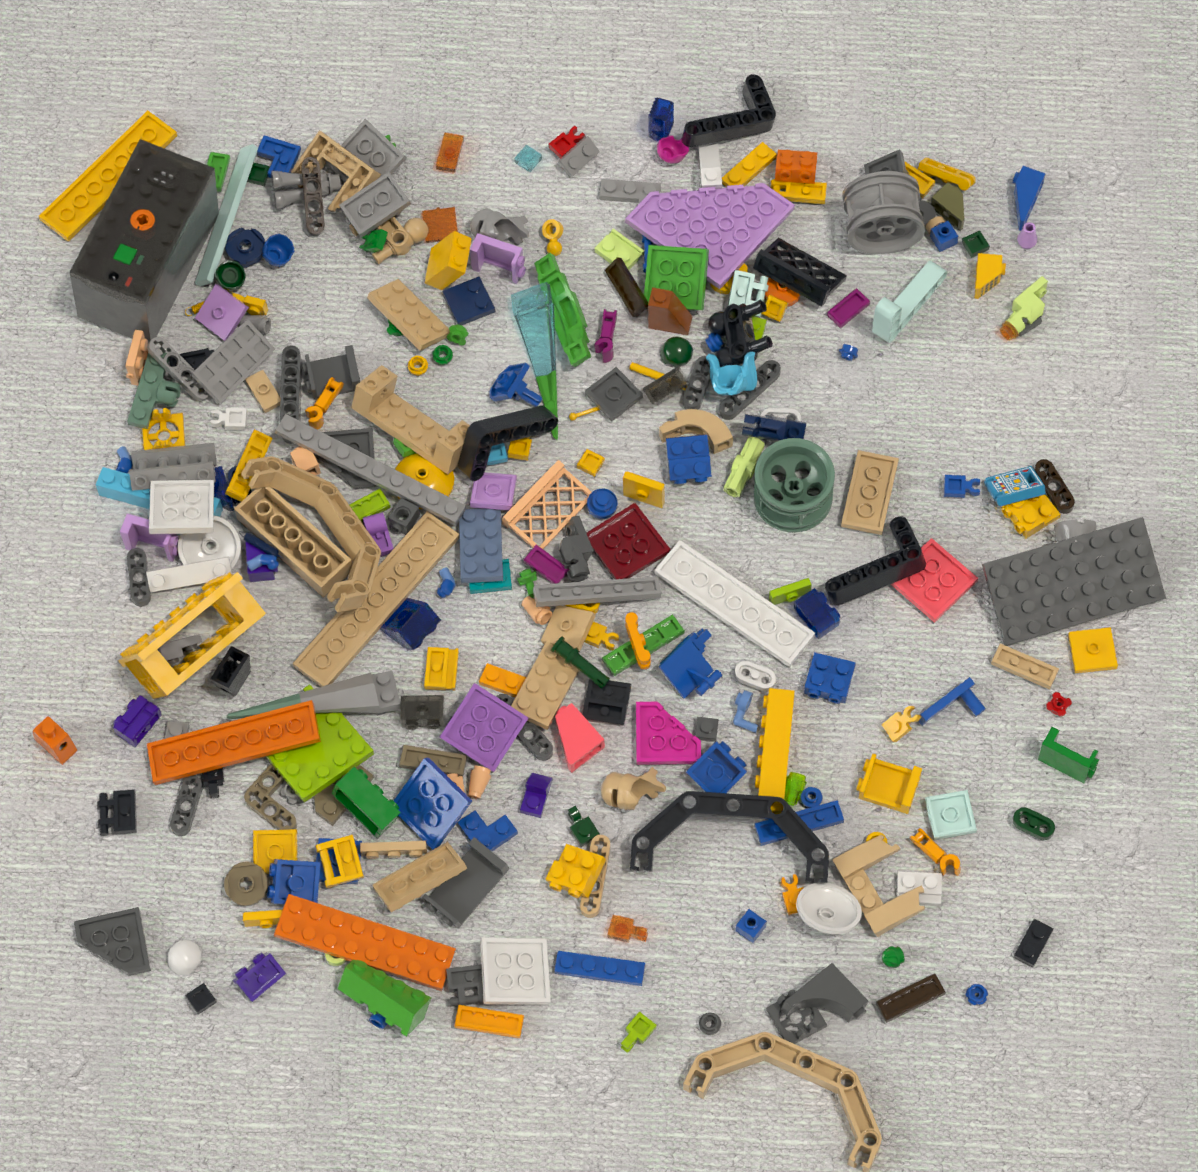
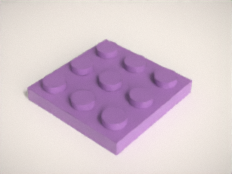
(484, 727)

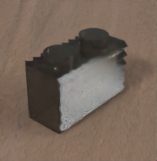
(666, 386)

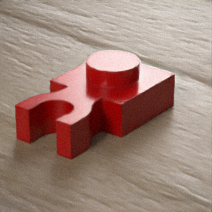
(564, 143)

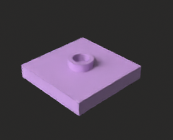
(221, 312)
(494, 491)

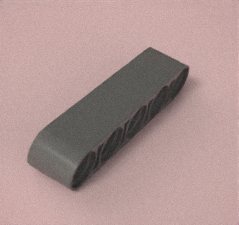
(291, 385)

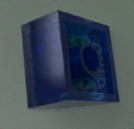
(411, 623)

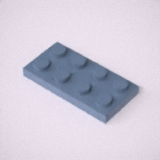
(481, 546)

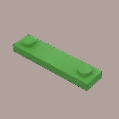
(655, 638)

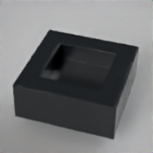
(200, 998)

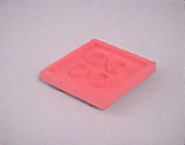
(939, 583)

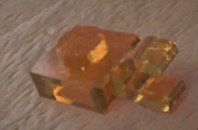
(623, 929)

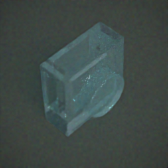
(528, 158)

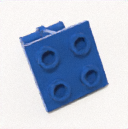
(688, 669)

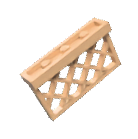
(537, 492)

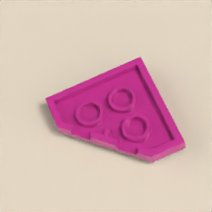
(663, 738)

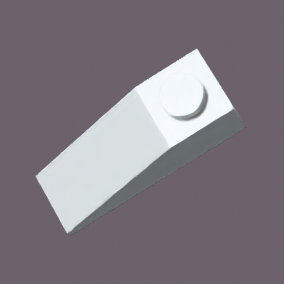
(710, 166)

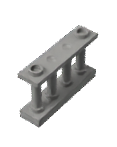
(172, 463)

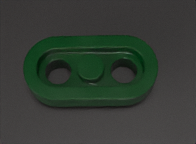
(1034, 823)

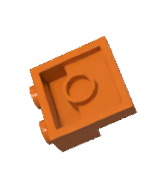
(796, 166)

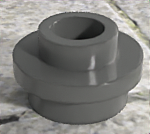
(710, 1017)

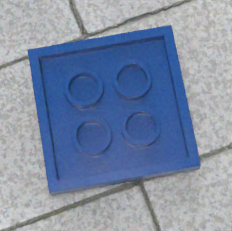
(431, 803)

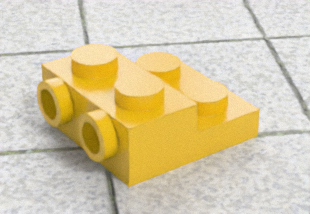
(1031, 514)
(575, 871)

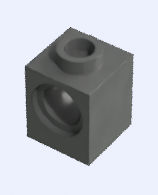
(407, 509)

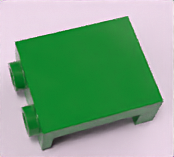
(1066, 759)

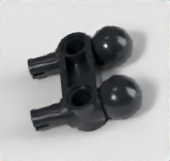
(738, 327)

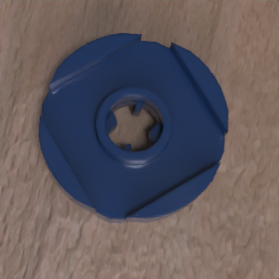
(245, 257)

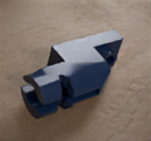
(773, 427)

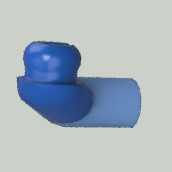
(125, 463)
(263, 559)
(448, 583)

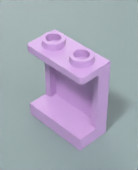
(499, 254)
(137, 529)

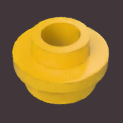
(417, 360)

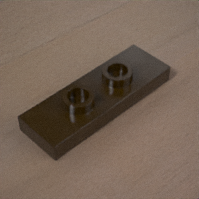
(626, 287)
(910, 998)

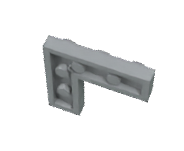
(627, 192)

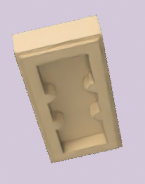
(263, 391)

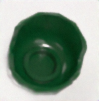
(230, 275)
(676, 351)

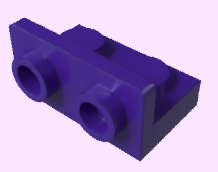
(259, 975)

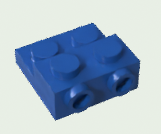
(688, 458)
(829, 678)
(717, 769)
(293, 878)

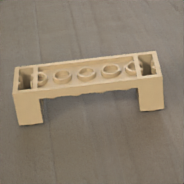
(379, 404)

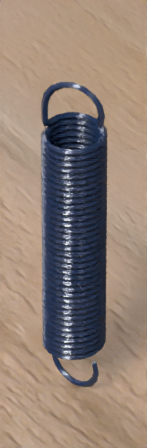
(261, 545)

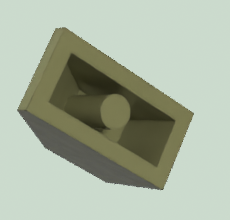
(950, 205)

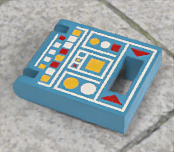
(1015, 486)

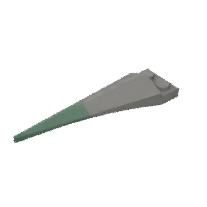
(358, 694)

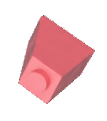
(577, 737)

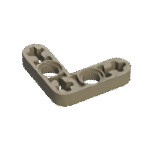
(264, 793)

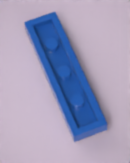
(814, 817)
(600, 968)

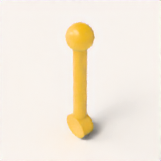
(572, 416)

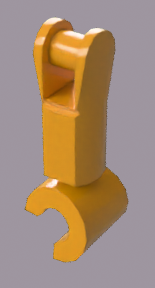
(322, 404)
(936, 853)

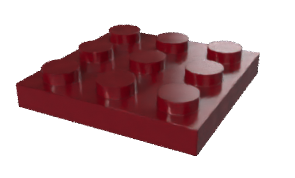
(627, 543)

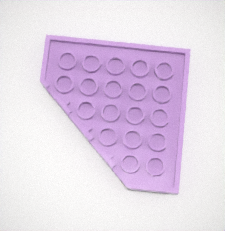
(723, 220)

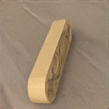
(601, 878)

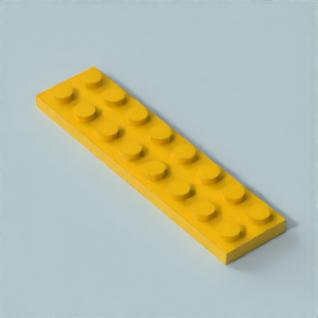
(93, 187)

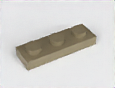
(446, 761)

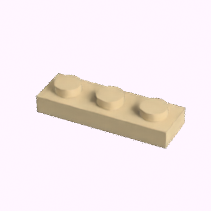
(1024, 666)
(393, 849)

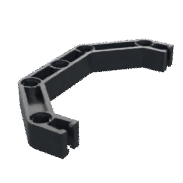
(716, 805)

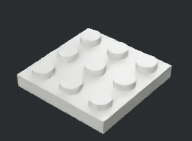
(181, 506)
(515, 971)

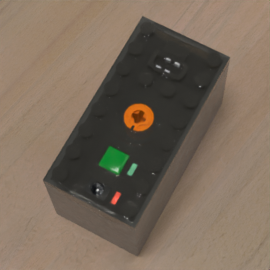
(145, 241)

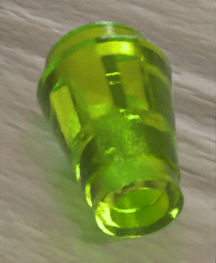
(794, 787)

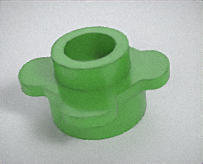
(457, 334)

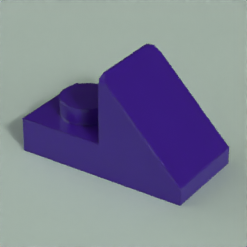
(536, 795)

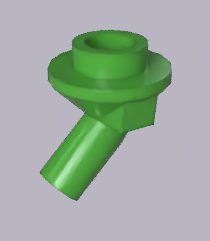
(527, 577)

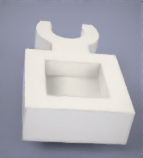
(233, 418)

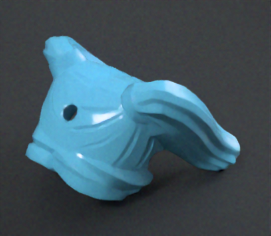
(733, 378)

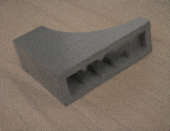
(831, 992)

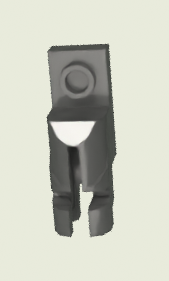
(576, 550)

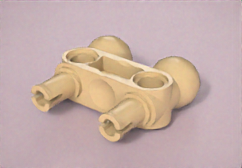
(414, 231)

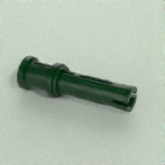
(572, 656)

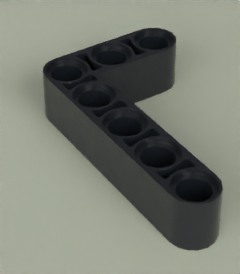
(737, 124)
(501, 429)
(882, 571)

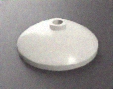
(193, 546)
(828, 908)

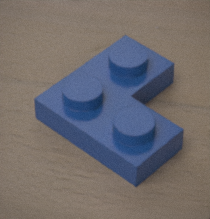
(281, 152)
(490, 836)

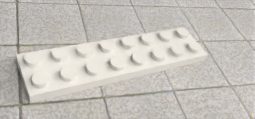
(734, 603)

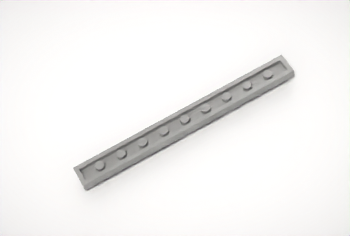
(370, 469)

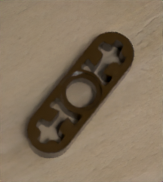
(1054, 496)

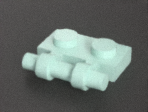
(742, 288)

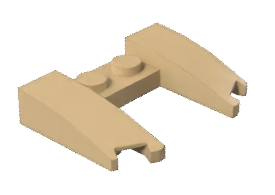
(327, 149)
(879, 915)

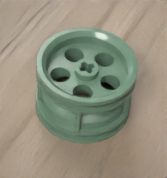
(787, 457)

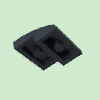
(608, 703)

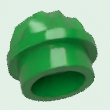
(893, 957)

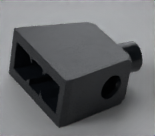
(231, 675)

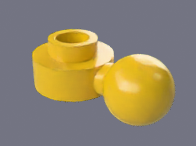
(553, 247)

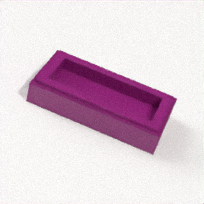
(848, 308)
(545, 565)

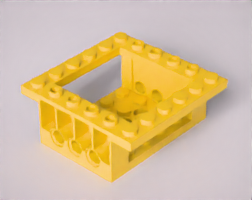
(230, 601)

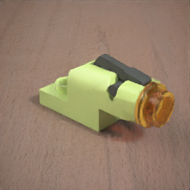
(1026, 311)

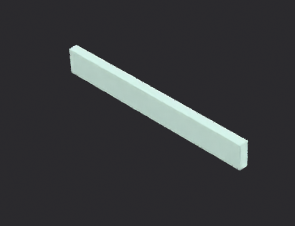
(226, 215)

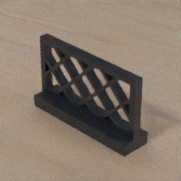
(798, 280)

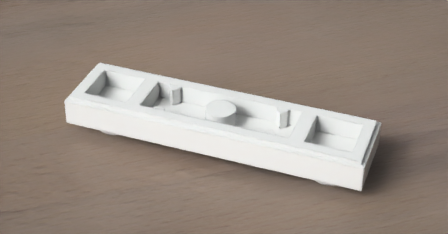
(188, 574)

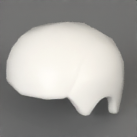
(184, 957)

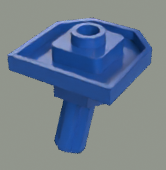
(510, 385)

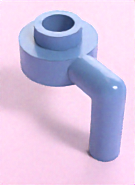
(743, 701)

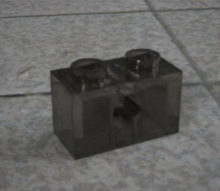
(415, 704)

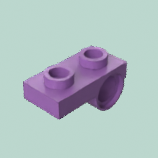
(378, 529)

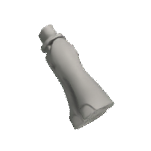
(283, 179)

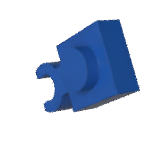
(957, 486)

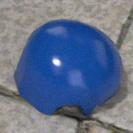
(278, 250)

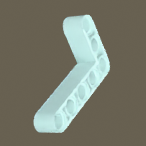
(893, 316)

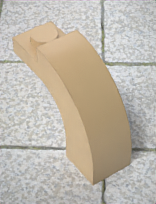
(699, 423)

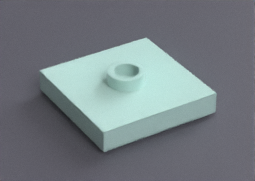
(950, 815)

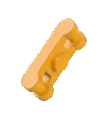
(637, 641)

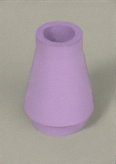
(1027, 237)

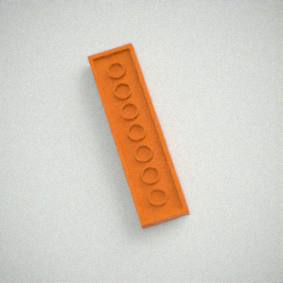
(233, 742)
(364, 940)

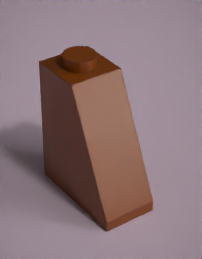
(668, 312)

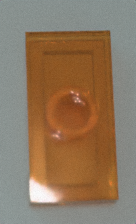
(449, 152)

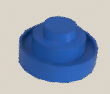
(602, 503)

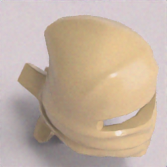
(626, 789)

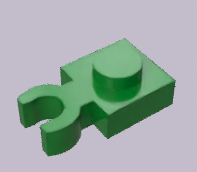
(374, 241)

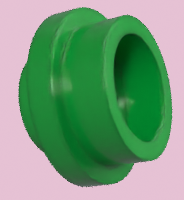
(442, 349)

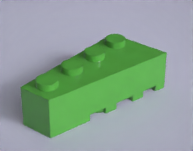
(385, 995)

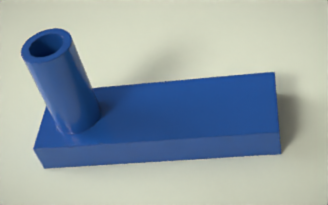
(963, 691)

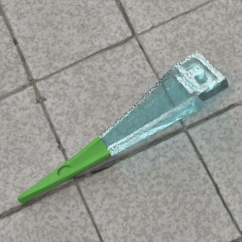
(536, 323)

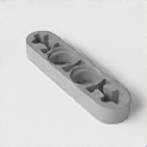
(175, 371)

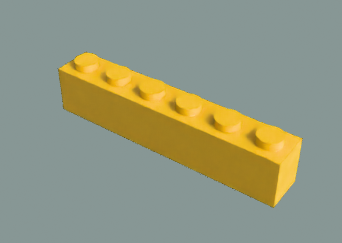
(775, 745)

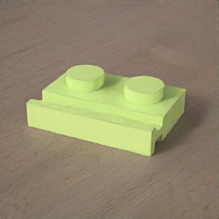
(619, 246)

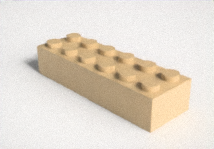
(298, 541)

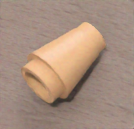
(538, 614)
(478, 781)

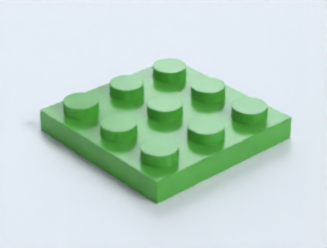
(679, 271)

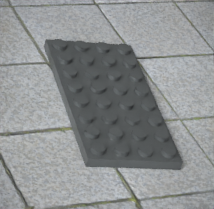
(1073, 581)

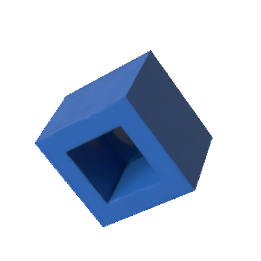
(942, 240)
(751, 932)

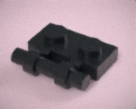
(124, 812)

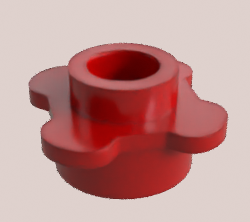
(1054, 708)

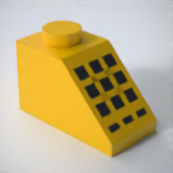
(988, 273)

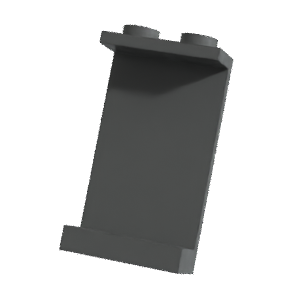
(463, 893)

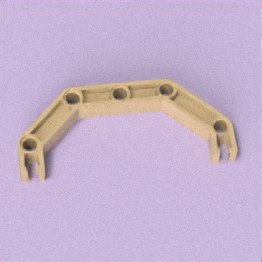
(336, 514)
(788, 1057)

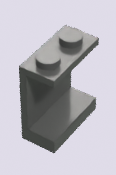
(340, 367)

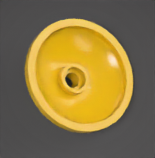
(434, 477)

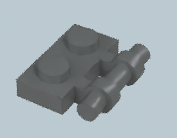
(465, 979)

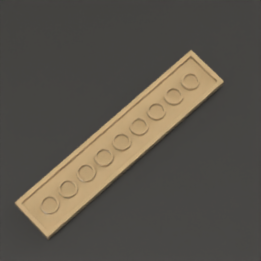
(393, 583)

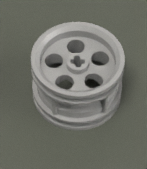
(883, 212)

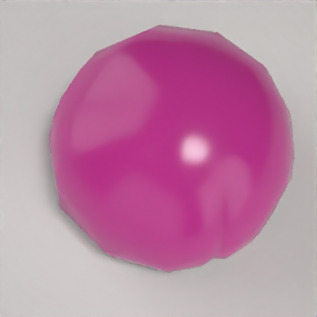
(671, 150)

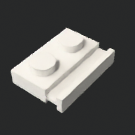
(930, 882)

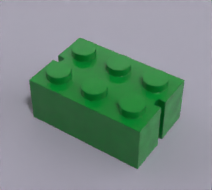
(366, 802)

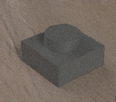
(707, 729)

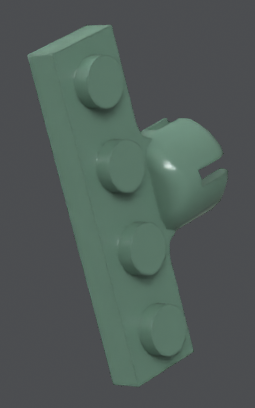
(151, 392)

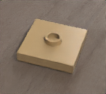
(569, 623)

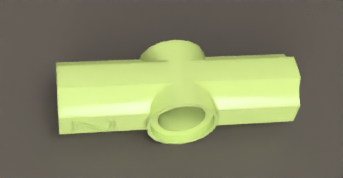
(744, 466)

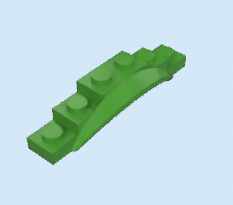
(568, 314)

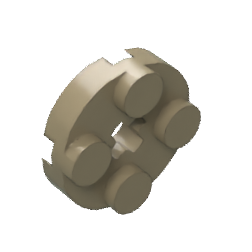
(256, 891)

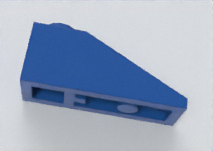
(1027, 188)

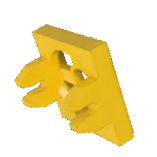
(162, 418)

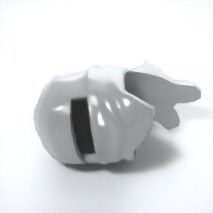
(498, 226)

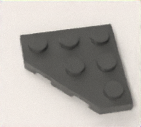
(358, 439)
(116, 939)

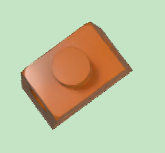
(51, 737)

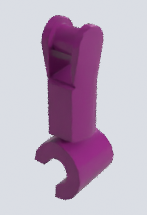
(605, 341)

